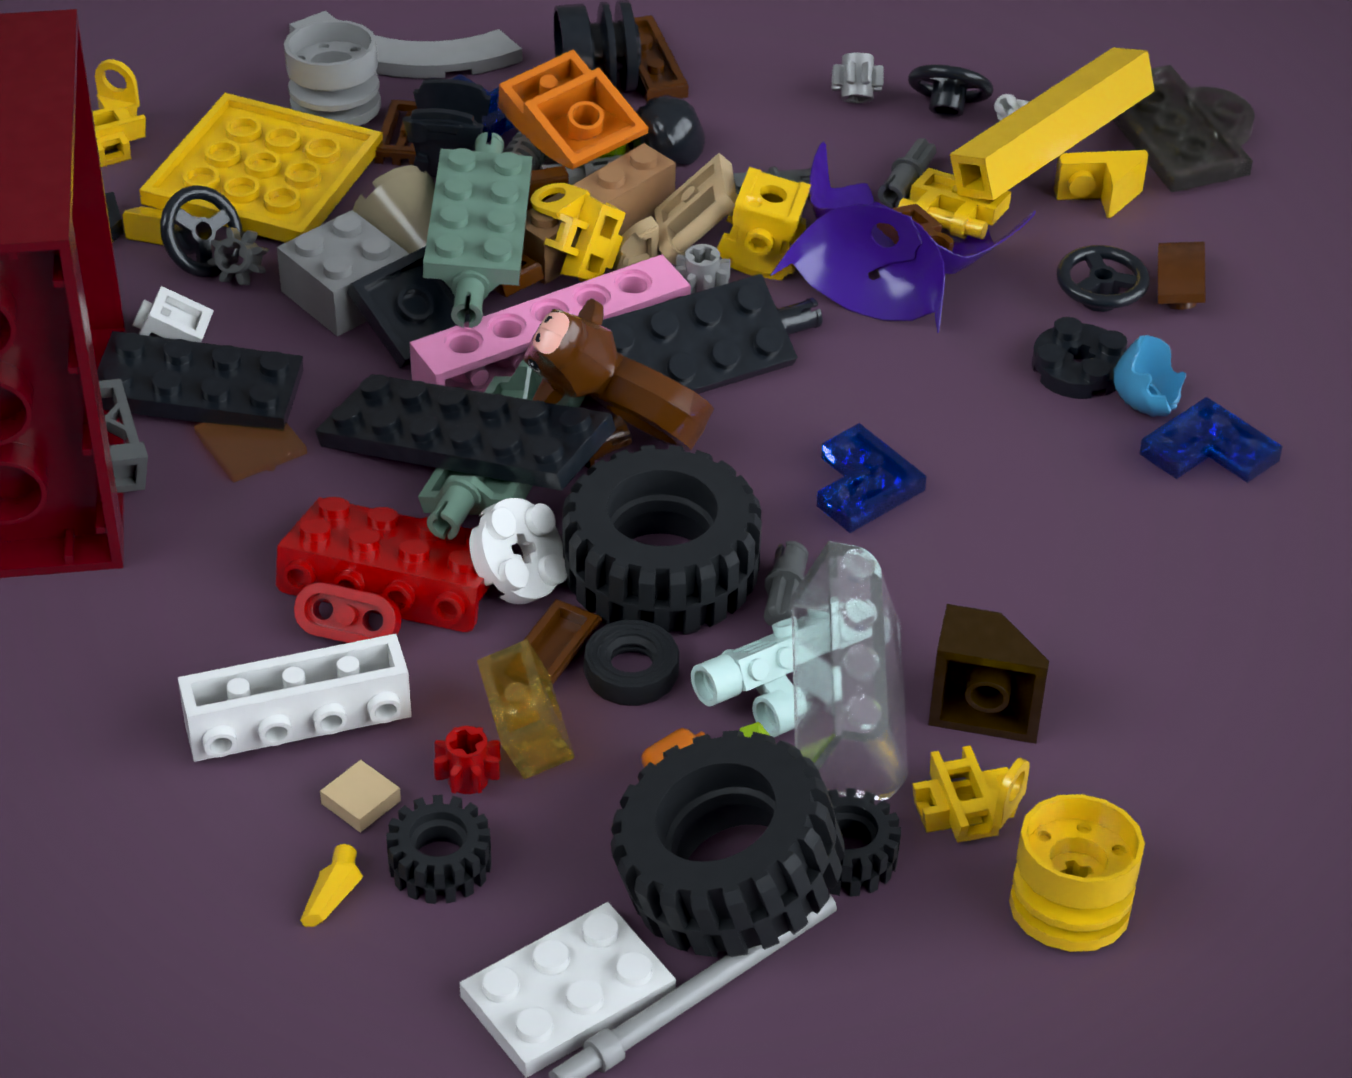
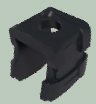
(445, 118)

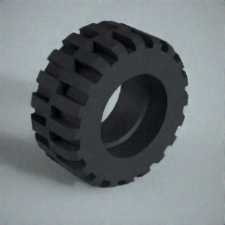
(662, 495)
(744, 896)

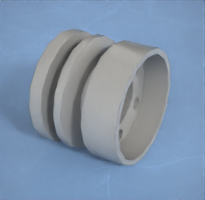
(333, 71)

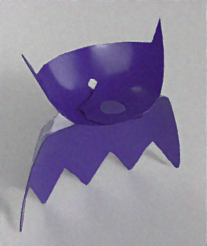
(847, 245)

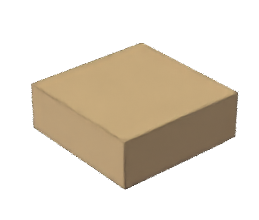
(360, 795)

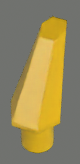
(332, 885)

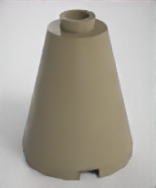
(400, 206)

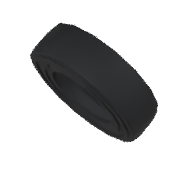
(631, 687)

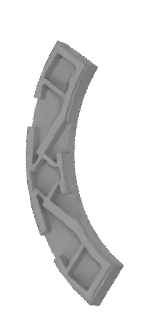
(434, 58)

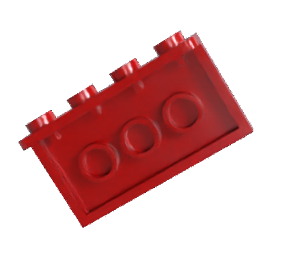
(383, 555)

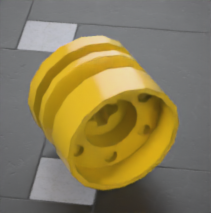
(1076, 872)

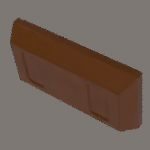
(561, 635)

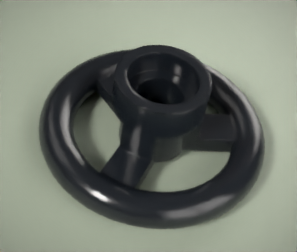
(949, 87)
(180, 228)
(1102, 287)

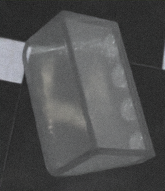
(849, 674)

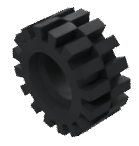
(875, 826)
(439, 873)

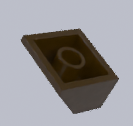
(987, 677)

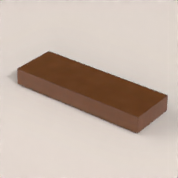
(658, 68)

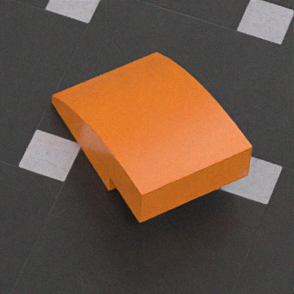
(569, 110)

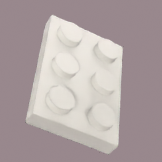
(566, 988)

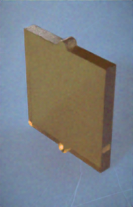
(249, 449)

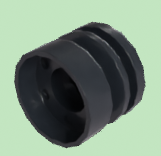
(603, 43)

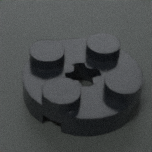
(1076, 340)

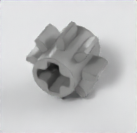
(857, 77)
(703, 267)

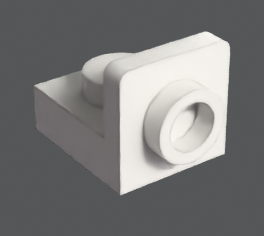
(173, 317)

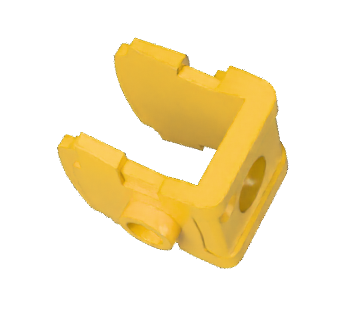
(764, 224)

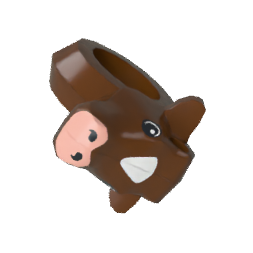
(581, 359)

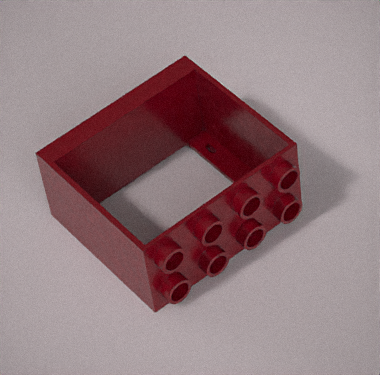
(54, 308)

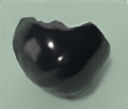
(671, 129)

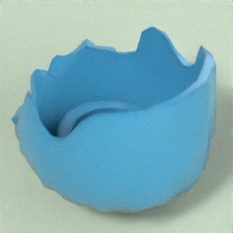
(1147, 379)

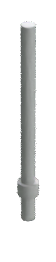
(609, 1047)

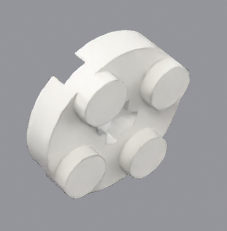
(542, 548)

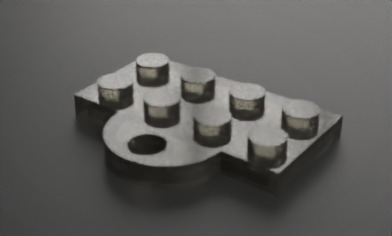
(1189, 133)

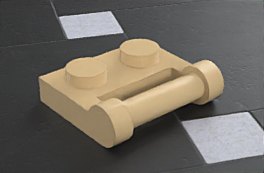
(696, 207)

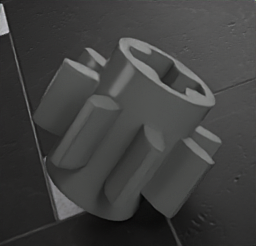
(228, 262)

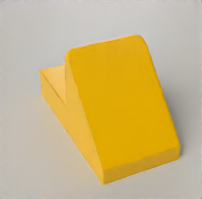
(1105, 175)

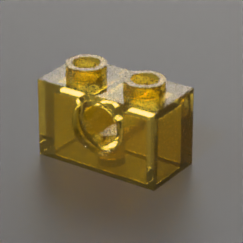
(525, 709)

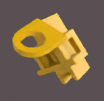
(117, 114)
(599, 227)
(994, 790)

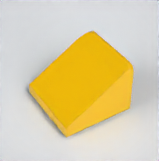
(143, 224)

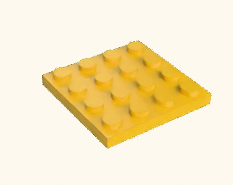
(269, 162)

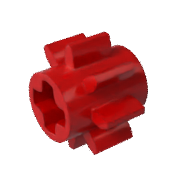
(467, 760)

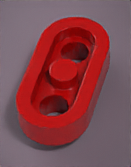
(349, 615)

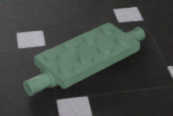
(477, 223)
(454, 494)

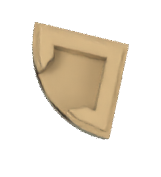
(638, 244)

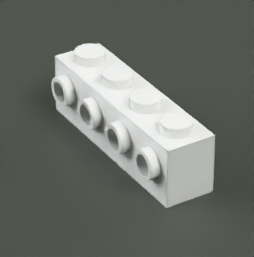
(295, 697)

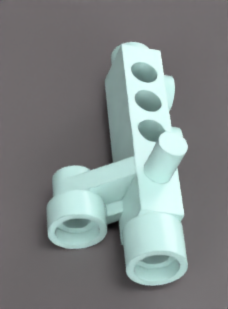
(757, 666)

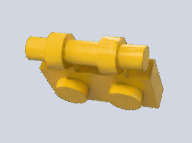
(961, 215)

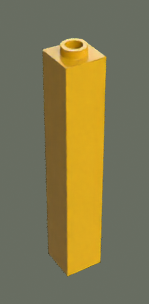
(1051, 123)

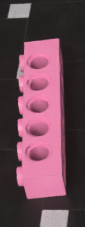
(499, 342)

